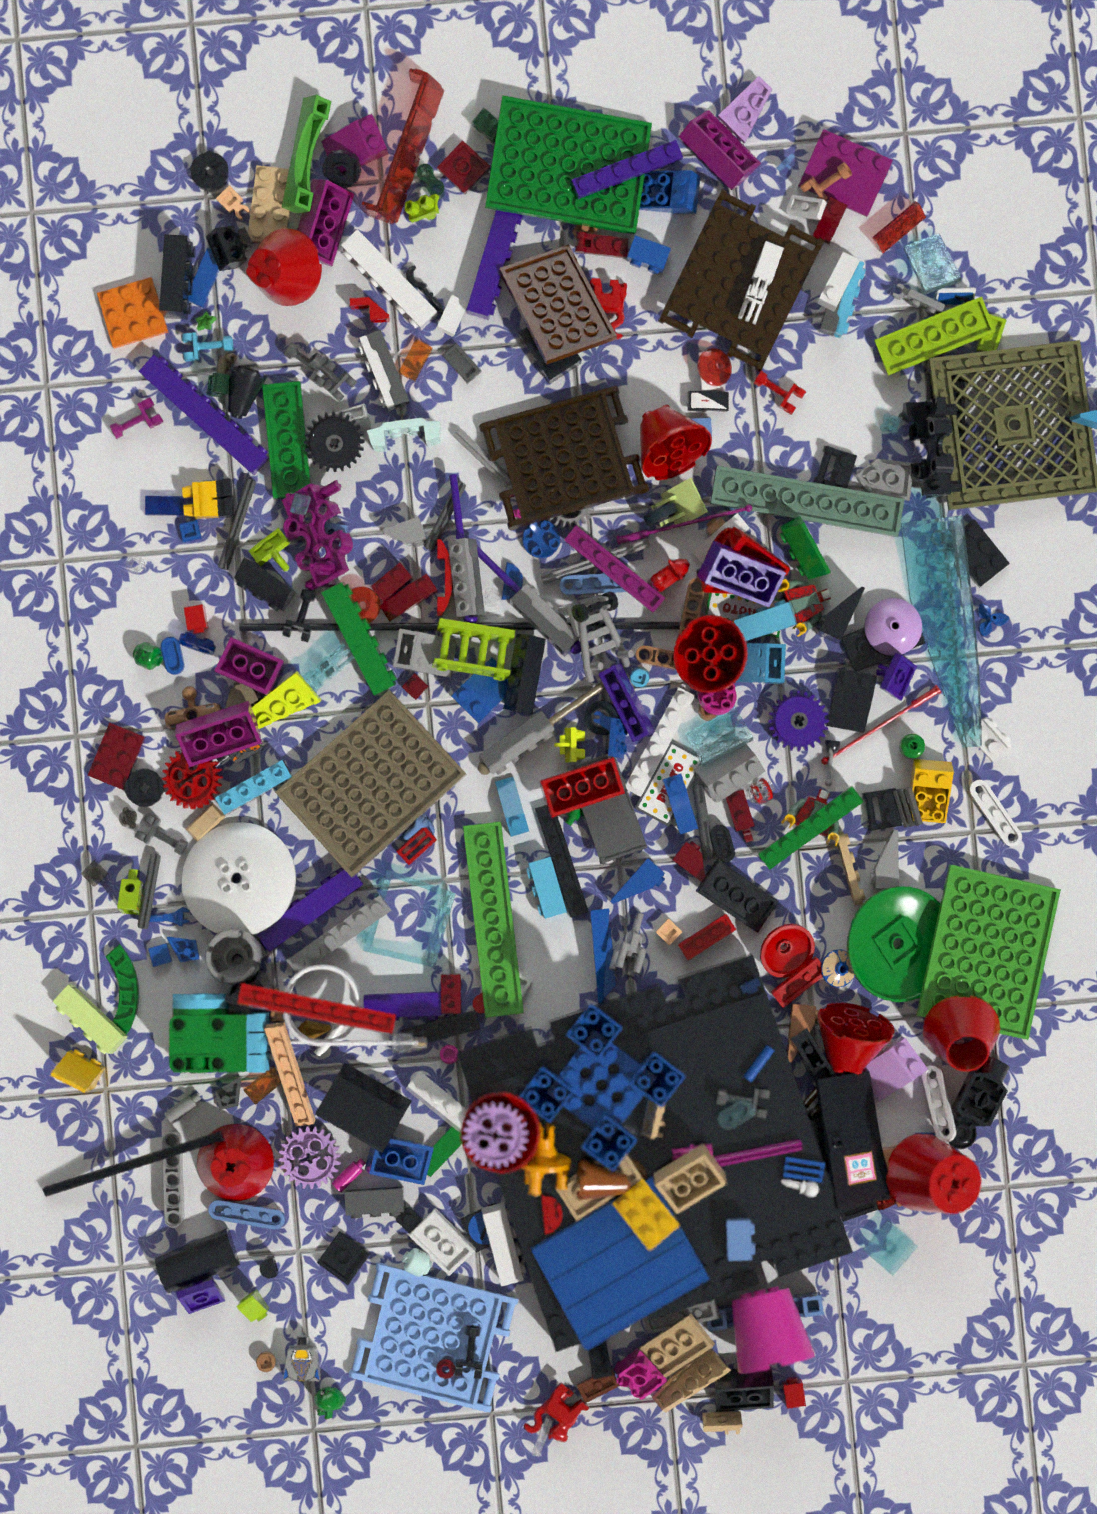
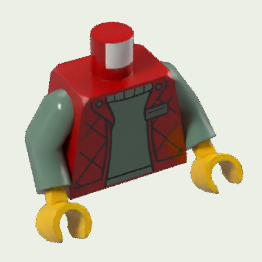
(805, 602)
(808, 806)

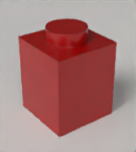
(196, 618)
(793, 1392)

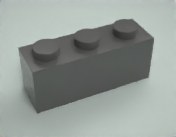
(374, 1201)

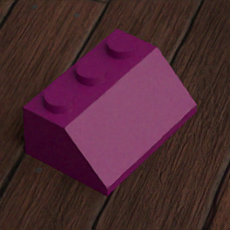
(249, 666)

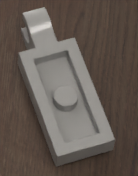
(917, 299)

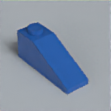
(643, 879)

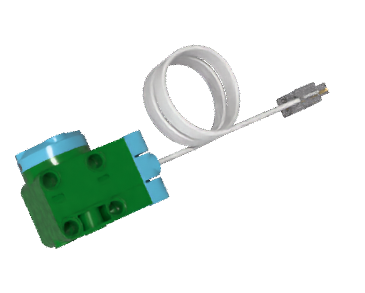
(213, 1040)

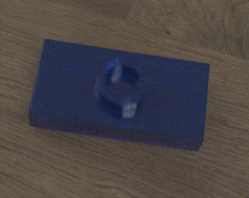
(164, 506)

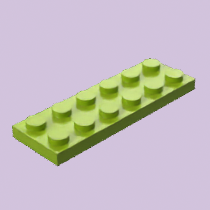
(934, 336)

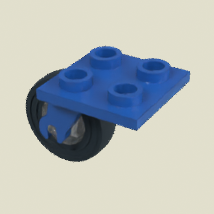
(604, 719)

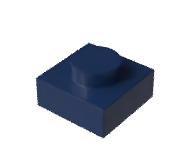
(750, 986)

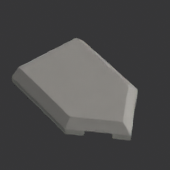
(887, 478)

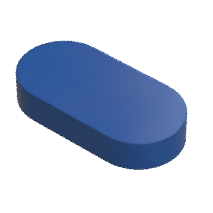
(172, 656)

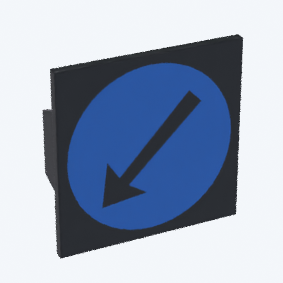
(476, 1229)

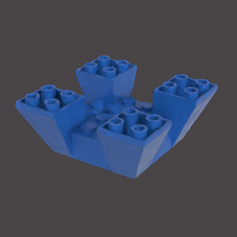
(608, 1137)

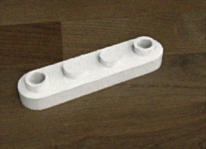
(995, 813)
(939, 1104)

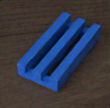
(820, 1172)

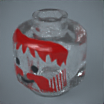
(760, 791)

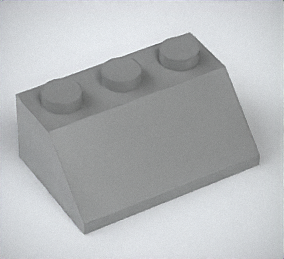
(729, 772)

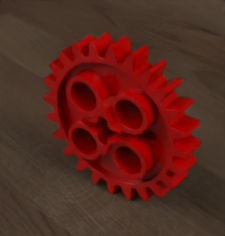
(200, 793)

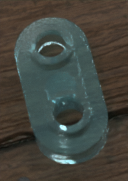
(737, 1113)

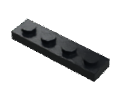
(445, 1027)

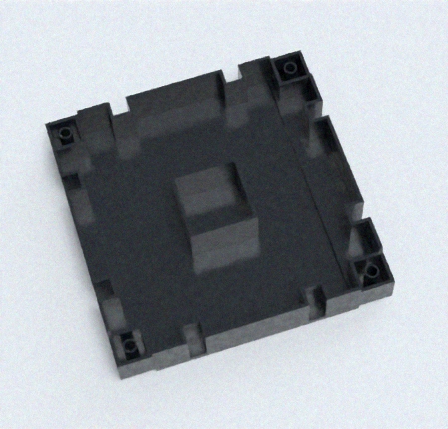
(713, 1040)

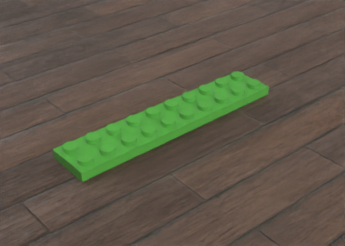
(493, 919)

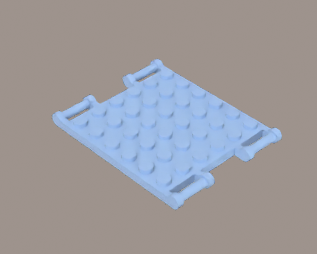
(425, 1323)

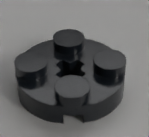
(346, 159)
(210, 160)
(138, 796)

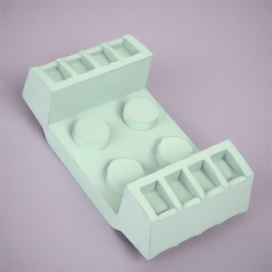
(397, 428)

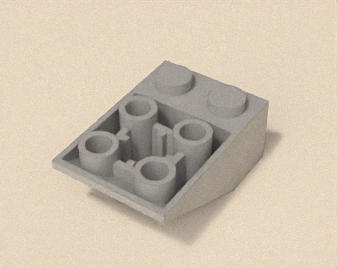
(417, 651)

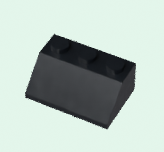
(263, 585)
(744, 1391)

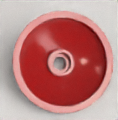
(790, 957)

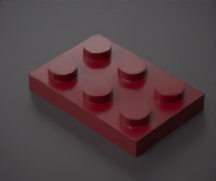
(116, 756)

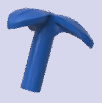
(998, 619)

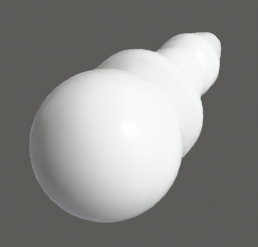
(809, 1189)

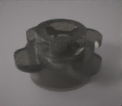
(128, 818)

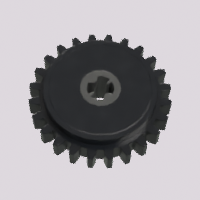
(334, 455)

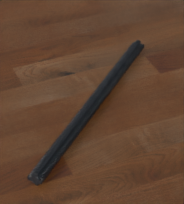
(133, 1163)

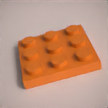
(132, 312)

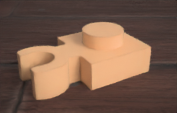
(232, 201)

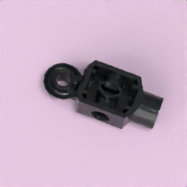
(979, 1100)

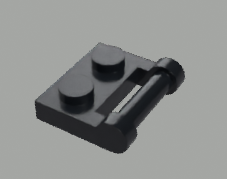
(841, 470)
(887, 806)

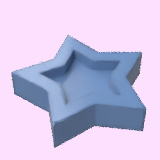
(785, 163)

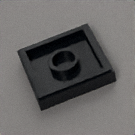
(343, 1257)

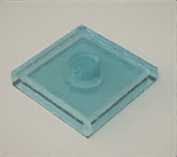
(890, 1248)

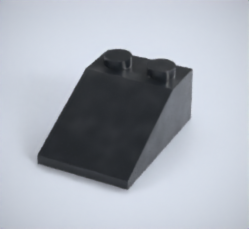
(835, 623)
(851, 700)

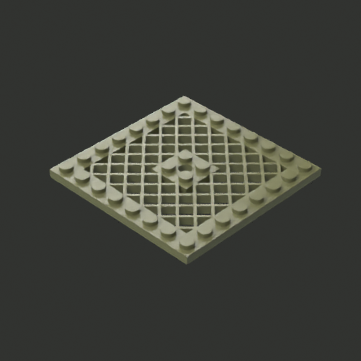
(1072, 368)

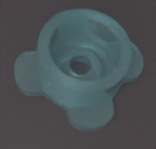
(896, 420)

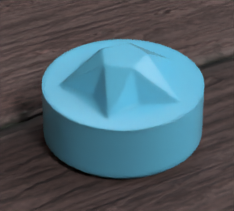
(639, 676)

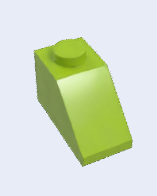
(253, 1306)

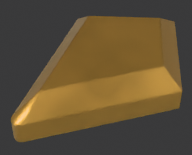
(313, 1029)

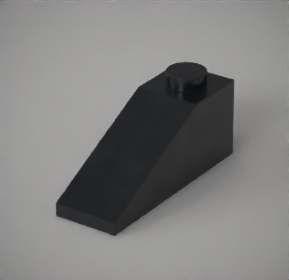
(812, 1056)

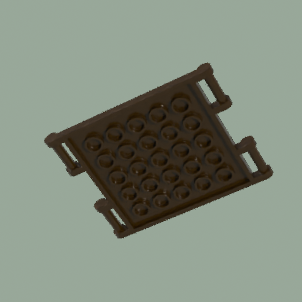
(722, 269)
(563, 457)

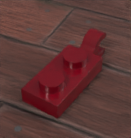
(740, 814)

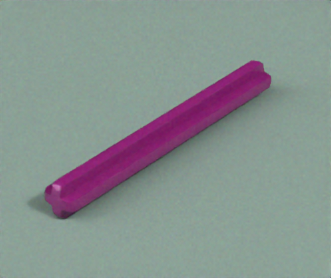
(760, 1152)

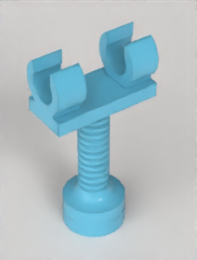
(226, 344)

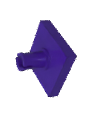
(896, 676)
(200, 1296)

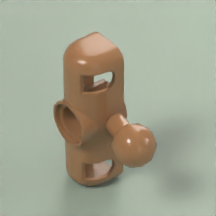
(182, 715)

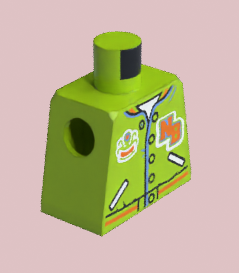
(131, 901)

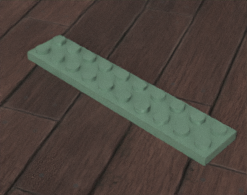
(807, 499)

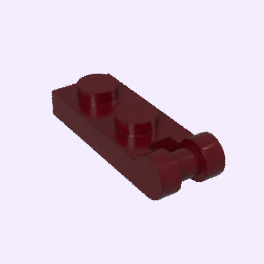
(602, 245)

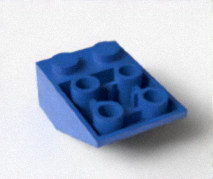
(670, 192)

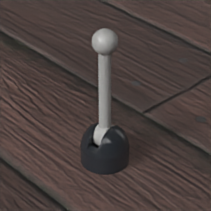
(831, 747)

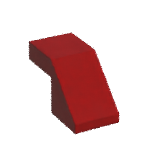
(377, 314)

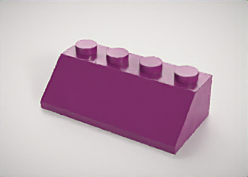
(719, 149)
(326, 218)
(218, 734)

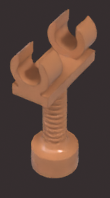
(843, 172)

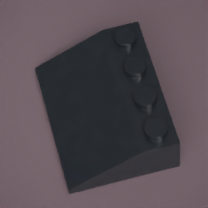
(363, 1107)

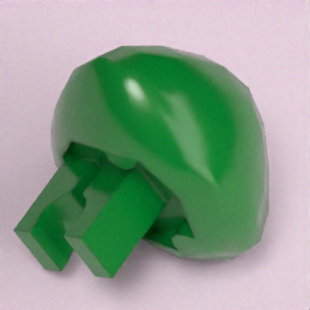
(327, 1400)

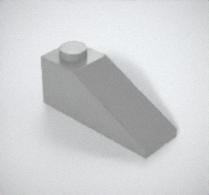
(886, 869)

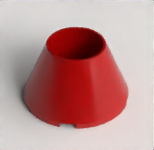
(961, 1018)

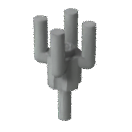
(630, 949)

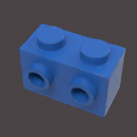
(648, 255)

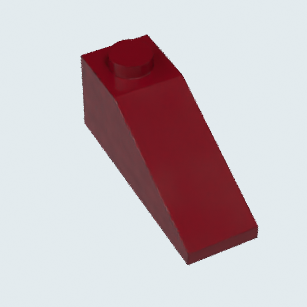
(408, 597)

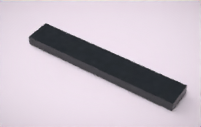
(562, 862)

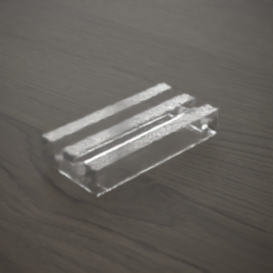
(543, 1433)

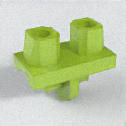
(423, 208)

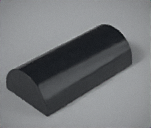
(197, 1261)

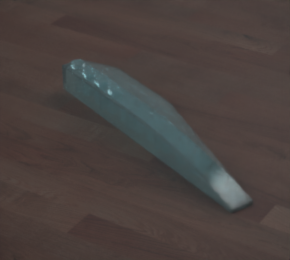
(943, 597)

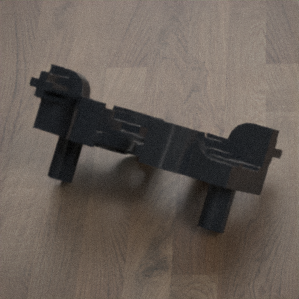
(931, 427)

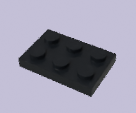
(983, 555)

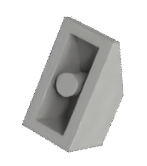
(407, 532)

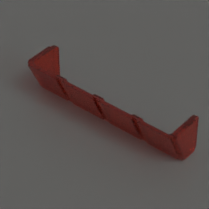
(408, 149)

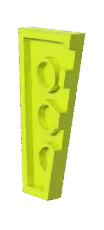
(285, 699)

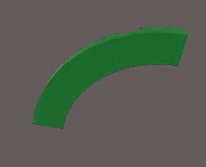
(128, 988)

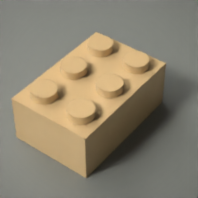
(690, 1178)

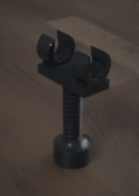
(307, 596)
(472, 1332)

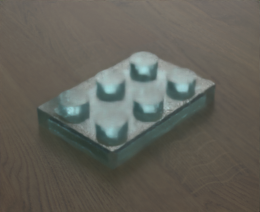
(932, 264)
(719, 737)

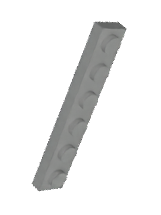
(339, 934)

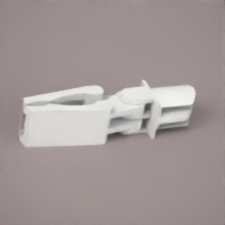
(763, 273)

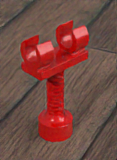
(796, 390)

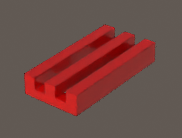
(404, 856)

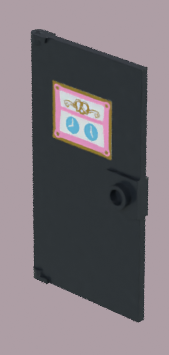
(852, 1139)

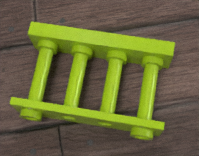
(484, 633)

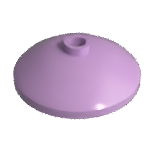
(880, 631)

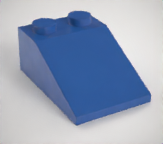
(481, 694)
(401, 1161)

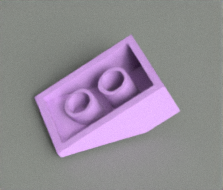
(894, 1068)

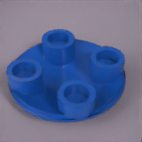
(541, 539)

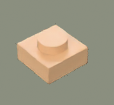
(668, 931)

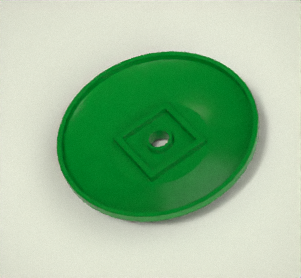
(882, 918)

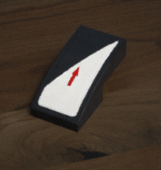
(708, 401)

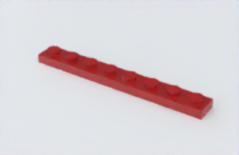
(316, 1009)

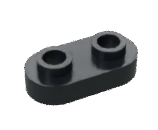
(722, 843)

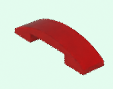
(443, 602)

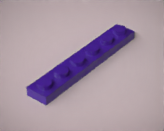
(626, 169)

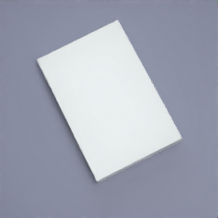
(442, 1242)

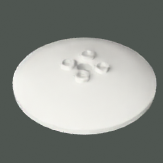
(265, 884)

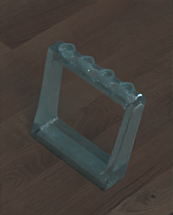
(438, 927)

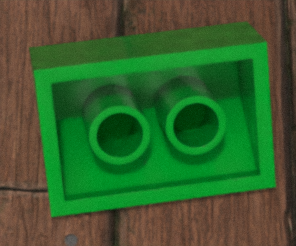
(804, 549)

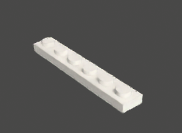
(659, 741)

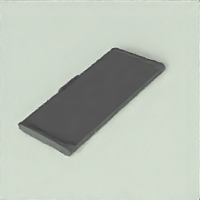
(612, 822)

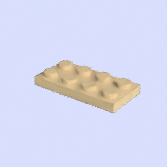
(267, 201)
(580, 1208)
(677, 1345)

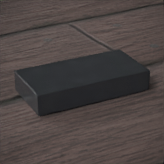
(600, 1361)

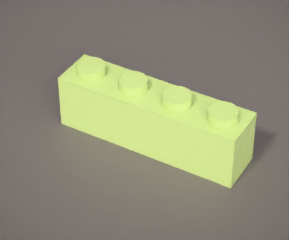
(89, 1019)

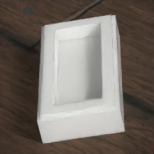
(452, 315)

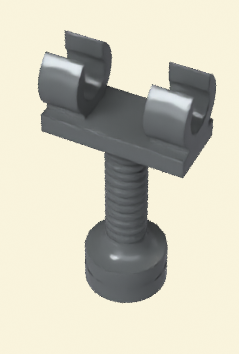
(292, 351)
(316, 362)
(180, 846)
(723, 1097)

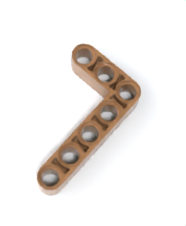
(686, 615)

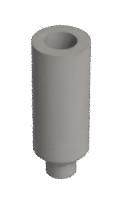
(182, 1108)

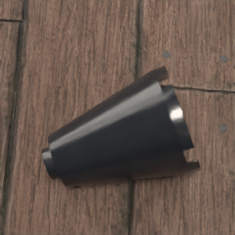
(243, 389)

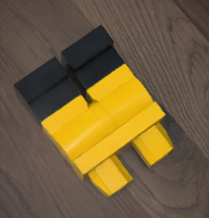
(203, 499)

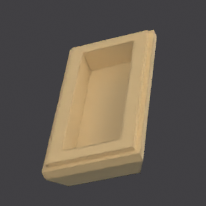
(205, 822)

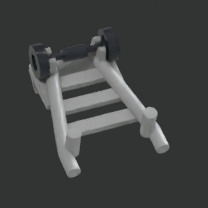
(579, 618)

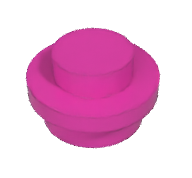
(449, 1054)

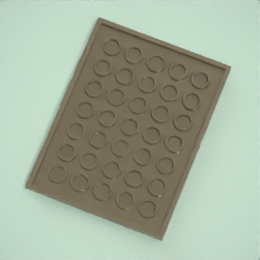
(370, 783)

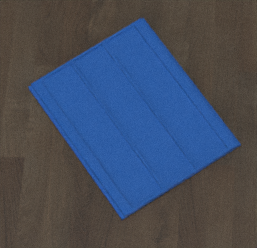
(610, 1276)

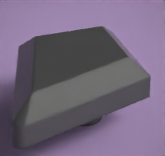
(229, 1094)

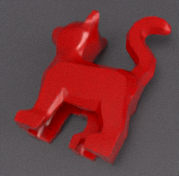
(611, 302)
(669, 575)
(559, 1410)

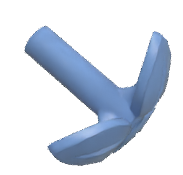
(420, 822)

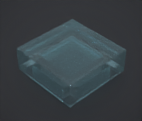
(300, 504)

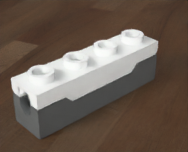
(384, 370)

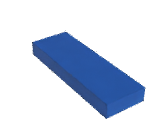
(204, 279)

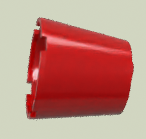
(932, 1176)

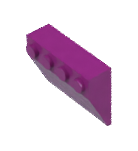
(866, 167)

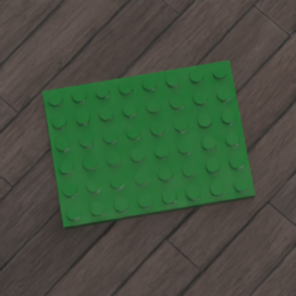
(547, 146)

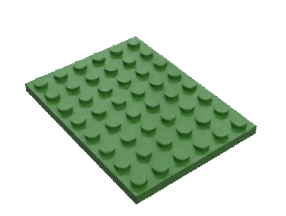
(991, 945)

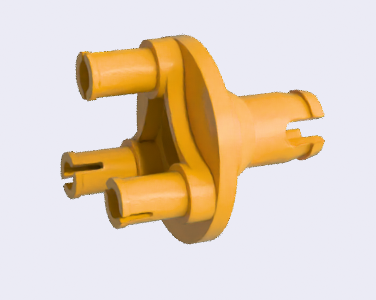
(546, 1161)

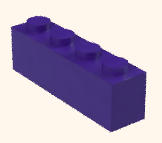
(626, 702)
(406, 1004)

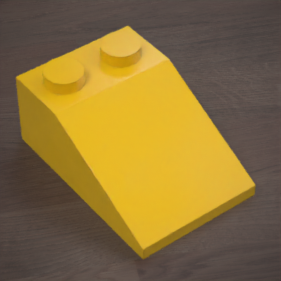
(78, 1071)

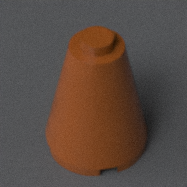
(599, 1181)

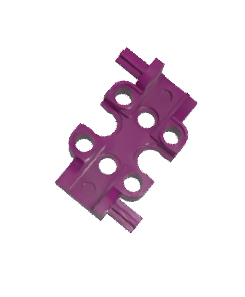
(333, 564)

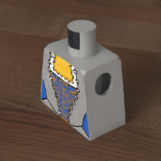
(302, 1362)

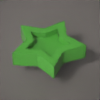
(205, 321)

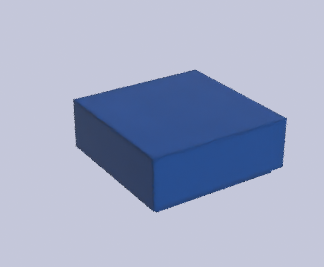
(190, 531)
(160, 955)

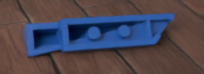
(602, 952)

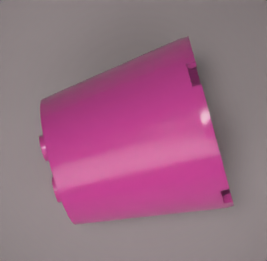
(768, 1330)

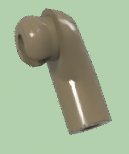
(225, 361)

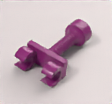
(118, 429)

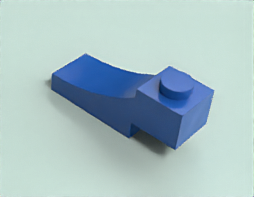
(680, 804)

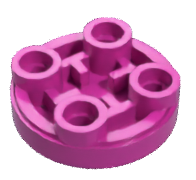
(718, 702)

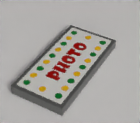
(654, 799)

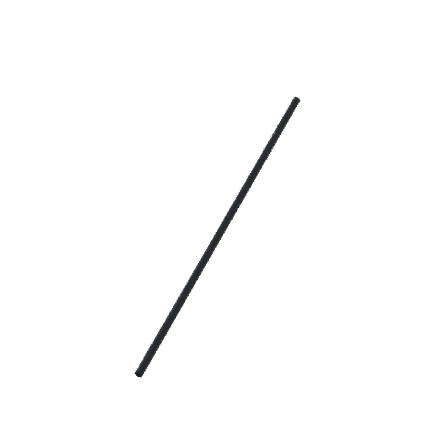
(433, 626)

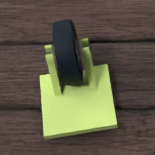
(680, 502)

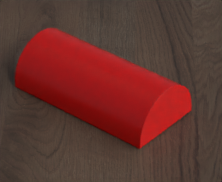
(581, 787)

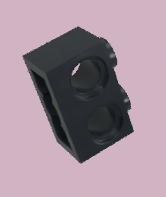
(226, 248)

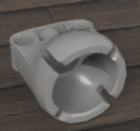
(221, 954)

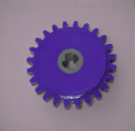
(784, 718)

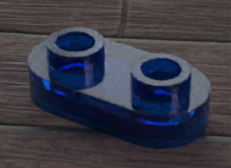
(201, 645)

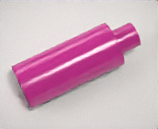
(348, 1175)

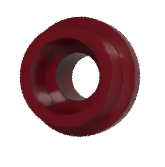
(445, 1362)

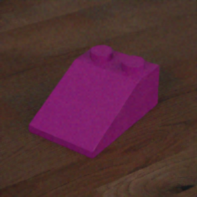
(359, 138)

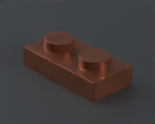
(593, 1388)

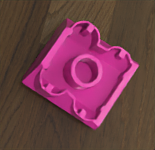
(638, 1374)

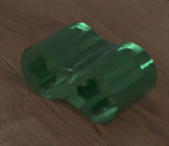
(486, 124)
(430, 181)
(218, 385)

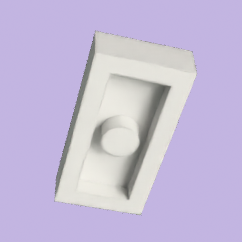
(806, 207)

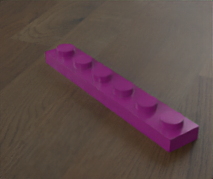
(614, 569)

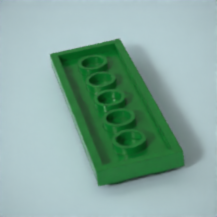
(286, 437)

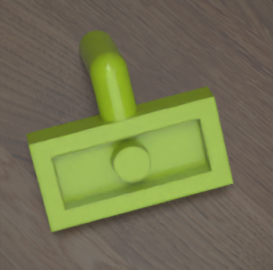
(269, 548)

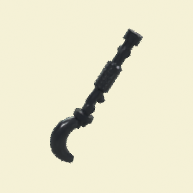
(422, 287)

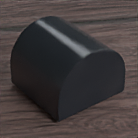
(268, 1267)

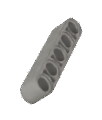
(169, 1188)

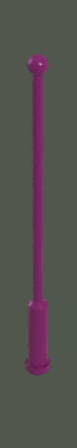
(645, 533)

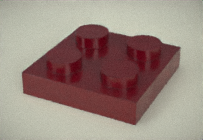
(463, 167)

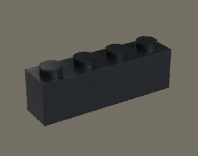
(524, 673)

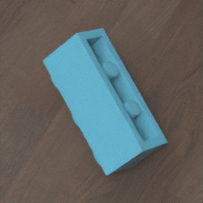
(766, 620)
(546, 888)

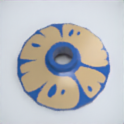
(831, 968)

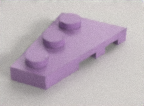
(745, 109)

